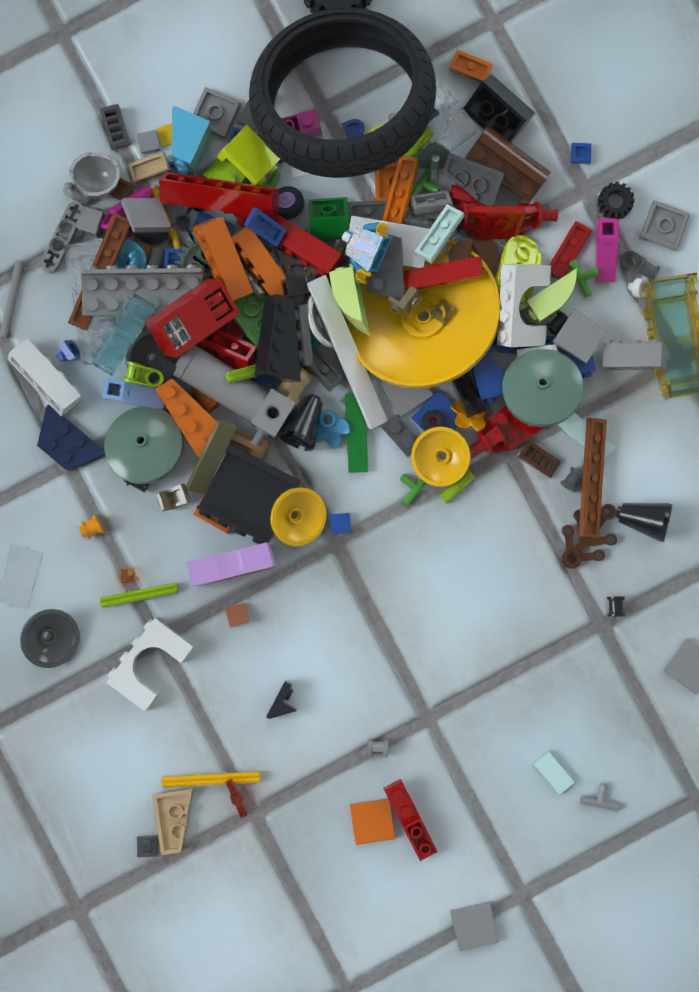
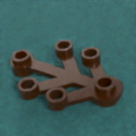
(585, 541)

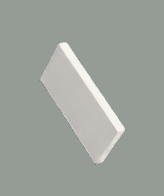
(410, 236)

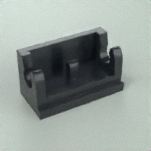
(468, 396)

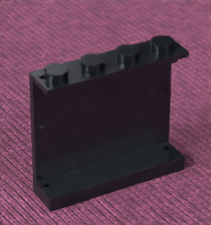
(245, 494)

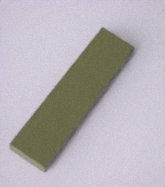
(211, 456)

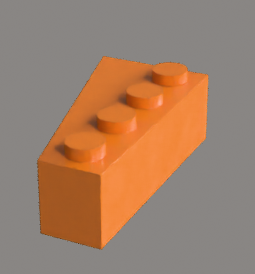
(222, 256)
(259, 262)
(188, 413)

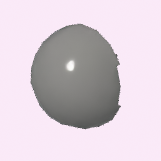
(95, 175)

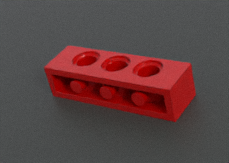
(229, 349)

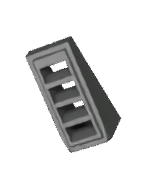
(109, 110)

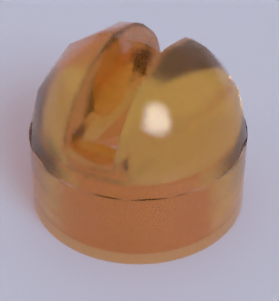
(127, 575)

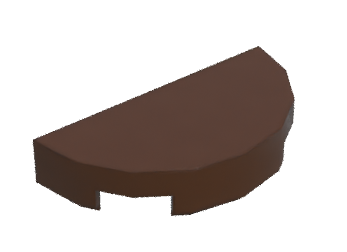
(461, 250)

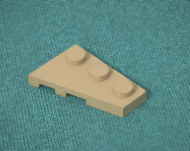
(171, 819)

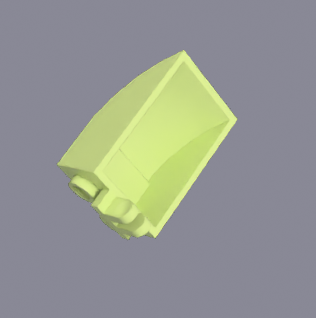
(349, 297)
(550, 300)

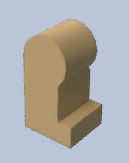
(294, 389)

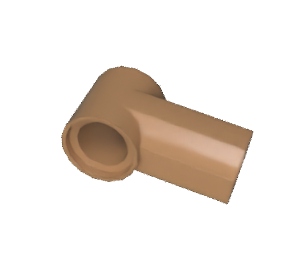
(243, 442)

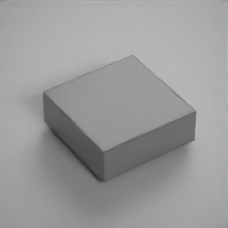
(148, 141)

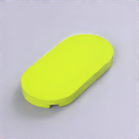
(519, 251)

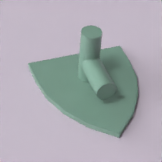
(434, 157)

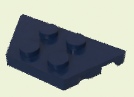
(66, 442)

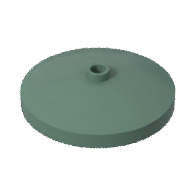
(542, 404)
(155, 456)

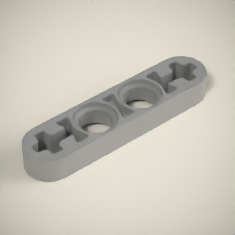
(60, 236)

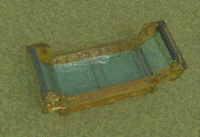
(675, 321)

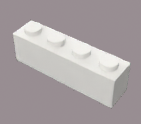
(44, 376)

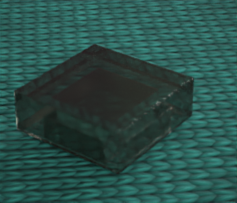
(437, 313)

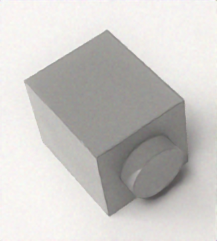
(90, 221)

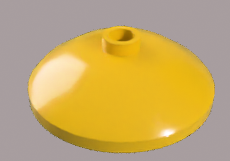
(427, 460)
(308, 517)

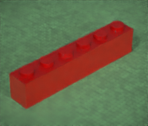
(217, 195)
(304, 247)

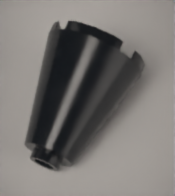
(303, 424)
(646, 518)

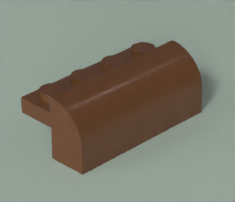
(523, 173)

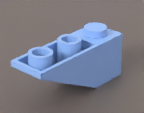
(131, 394)

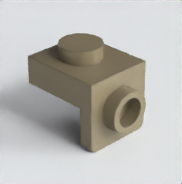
(407, 302)
(173, 497)

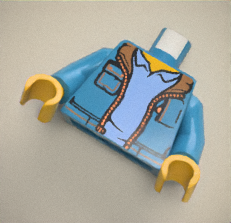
(367, 248)

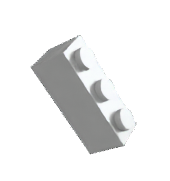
(634, 355)

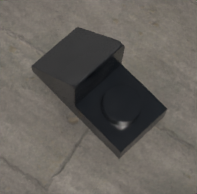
(279, 707)

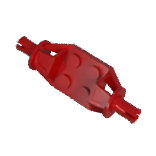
(503, 221)
(503, 429)

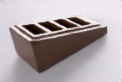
(522, 456)

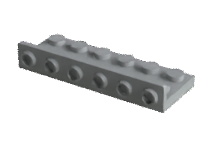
(108, 288)

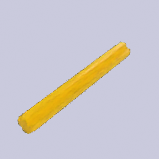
(210, 779)

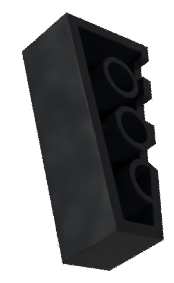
(278, 341)

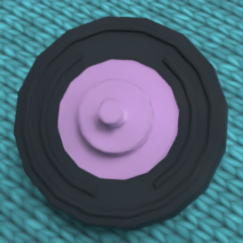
(290, 202)

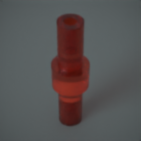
(236, 798)

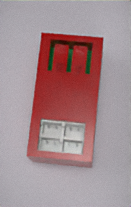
(192, 317)

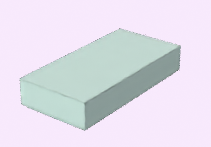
(553, 773)

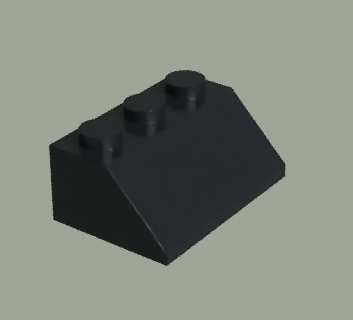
(498, 108)

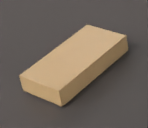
(149, 167)

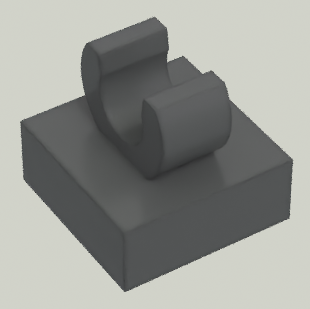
(147, 846)

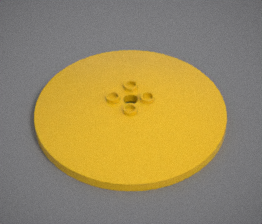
(427, 352)

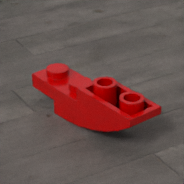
(410, 819)

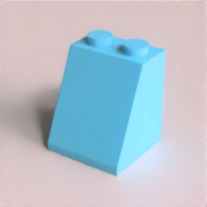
(189, 140)

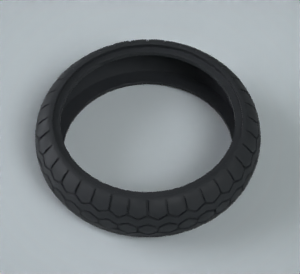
(334, 30)

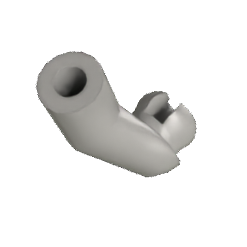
(69, 191)

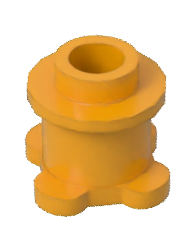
(91, 527)

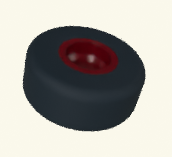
(432, 414)

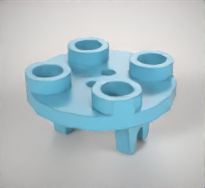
(136, 255)

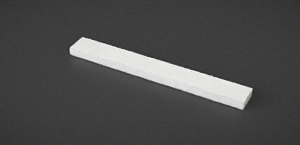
(346, 352)

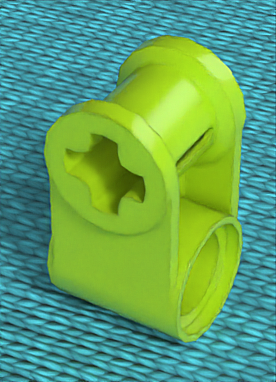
(139, 374)

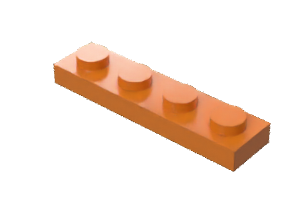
(401, 189)

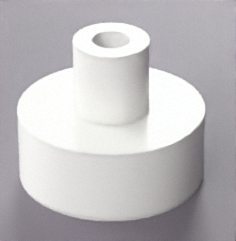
(637, 287)

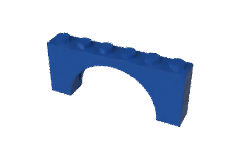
(489, 377)

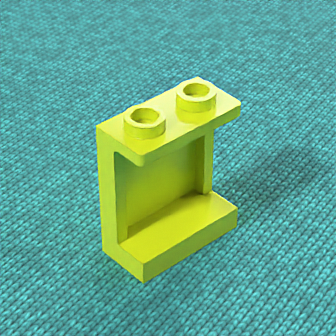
(250, 156)

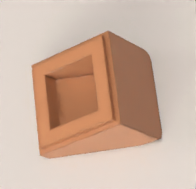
(237, 615)

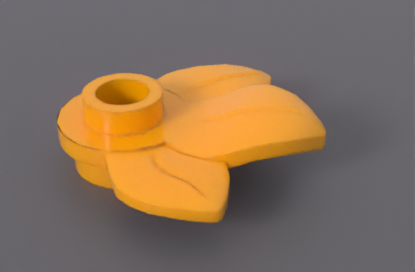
(462, 421)

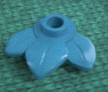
(332, 431)

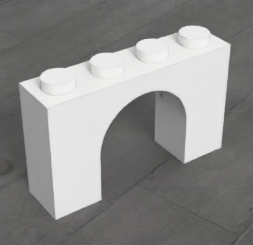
(514, 282)
(125, 677)

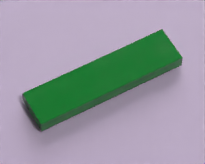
(357, 437)

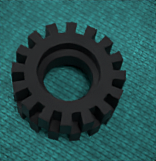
(621, 190)

